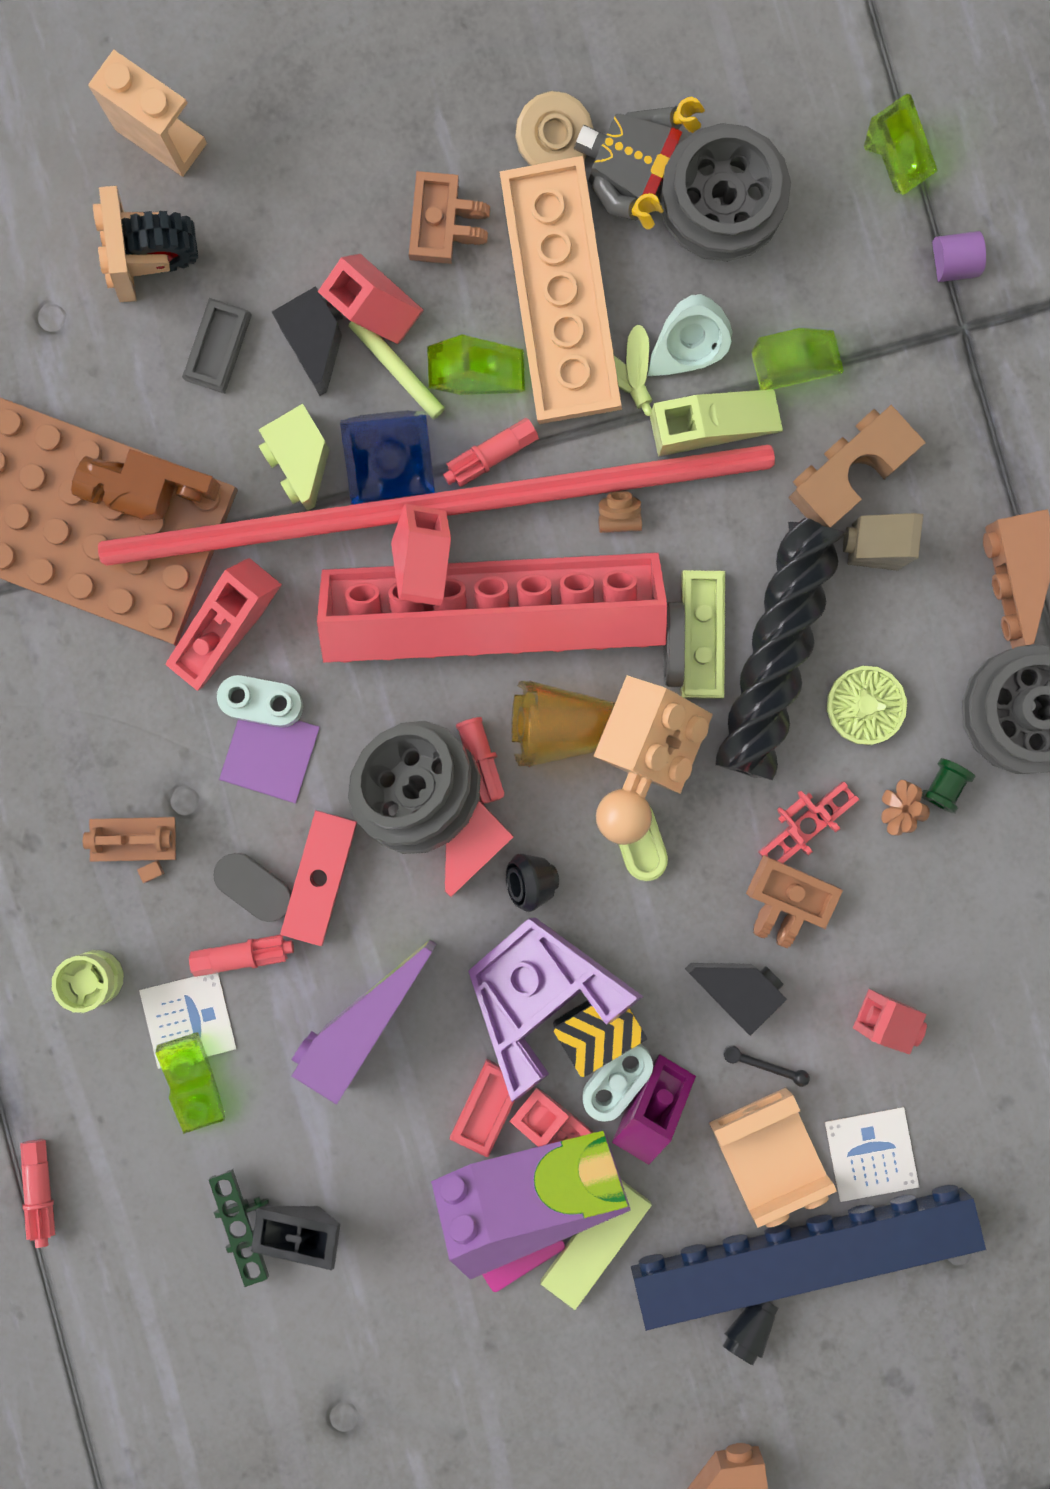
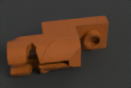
(140, 485)

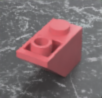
(370, 298)
(421, 554)

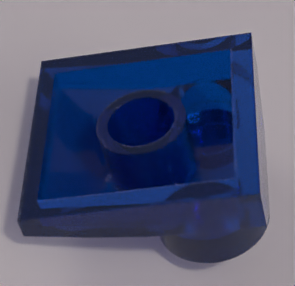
(387, 456)

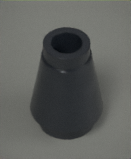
(751, 1331)

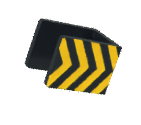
(591, 1041)

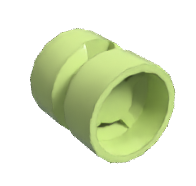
(87, 981)

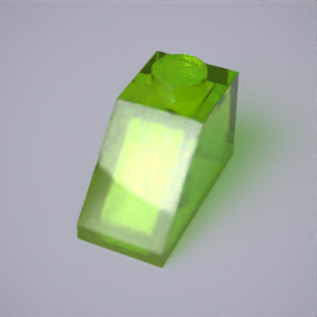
(796, 357)
(475, 367)

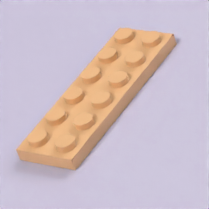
(560, 290)

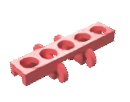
(794, 826)

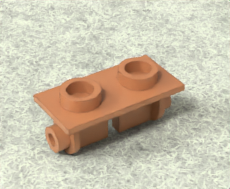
(131, 839)

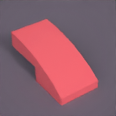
(547, 1121)

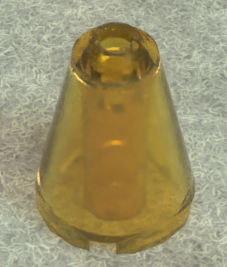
(556, 723)

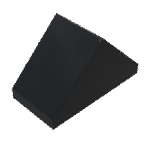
(297, 1235)

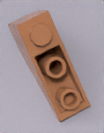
(1022, 571)

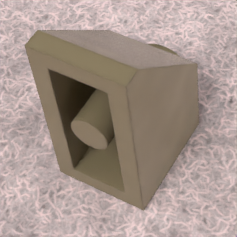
(884, 540)

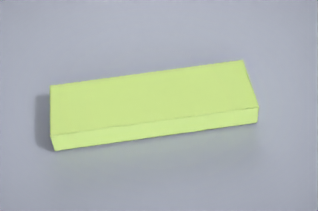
(704, 634)
(592, 1251)

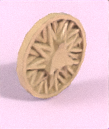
(550, 128)

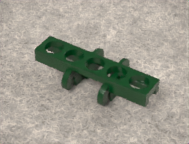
(241, 1242)

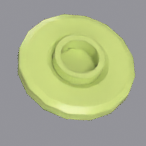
(866, 705)

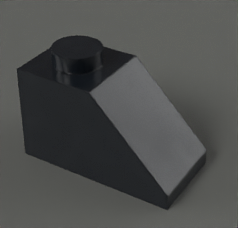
(313, 334)
(741, 991)

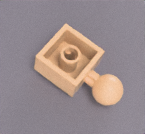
(656, 742)

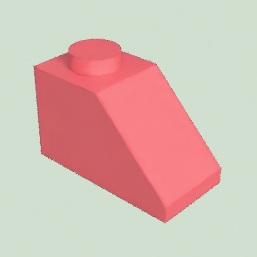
(473, 847)
(890, 1022)

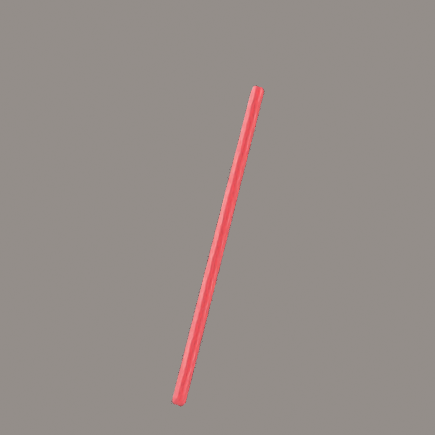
(454, 502)

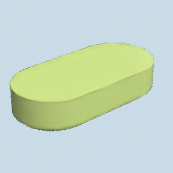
(646, 857)

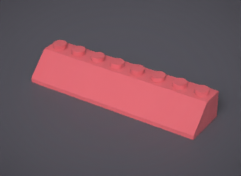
(496, 609)

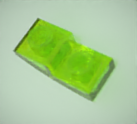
(191, 1082)

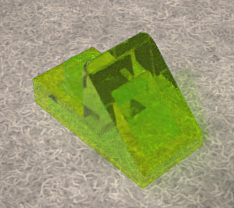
(901, 142)

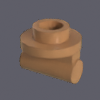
(619, 513)

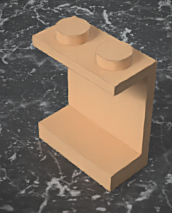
(146, 112)
(772, 1158)

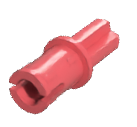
(476, 742)

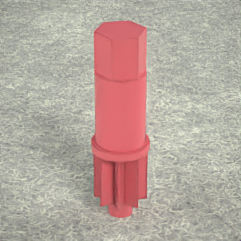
(489, 453)
(240, 955)
(37, 1193)

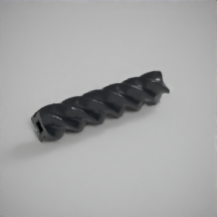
(779, 645)

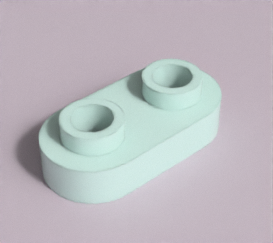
(259, 700)
(618, 1080)

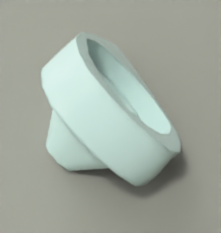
(689, 337)

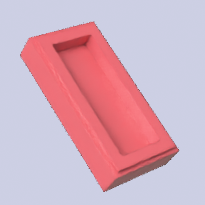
(483, 1111)

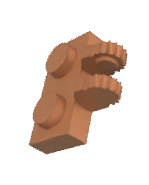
(435, 218)
(794, 893)

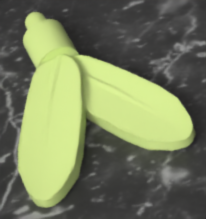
(634, 373)

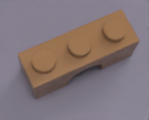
(883, 443)

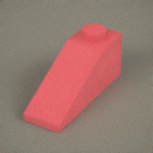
(222, 621)

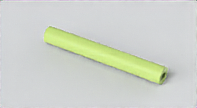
(399, 370)

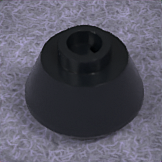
(531, 881)

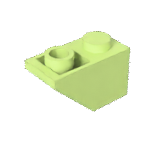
(300, 451)

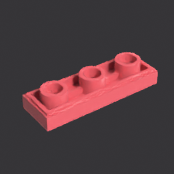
(310, 903)

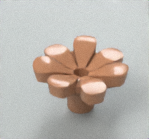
(904, 808)

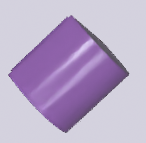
(959, 256)

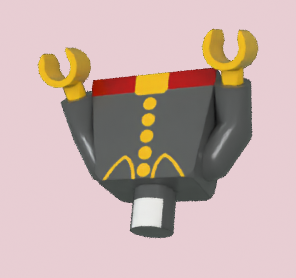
(634, 157)

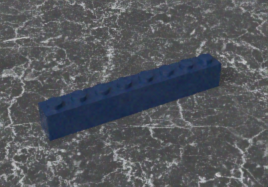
(807, 1256)

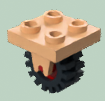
(140, 242)

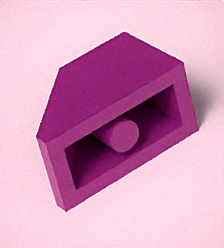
(655, 1111)

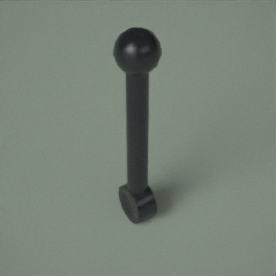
(733, 1055)

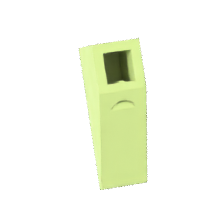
(713, 420)

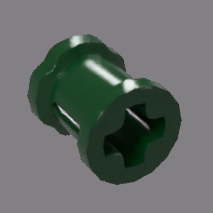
(948, 785)

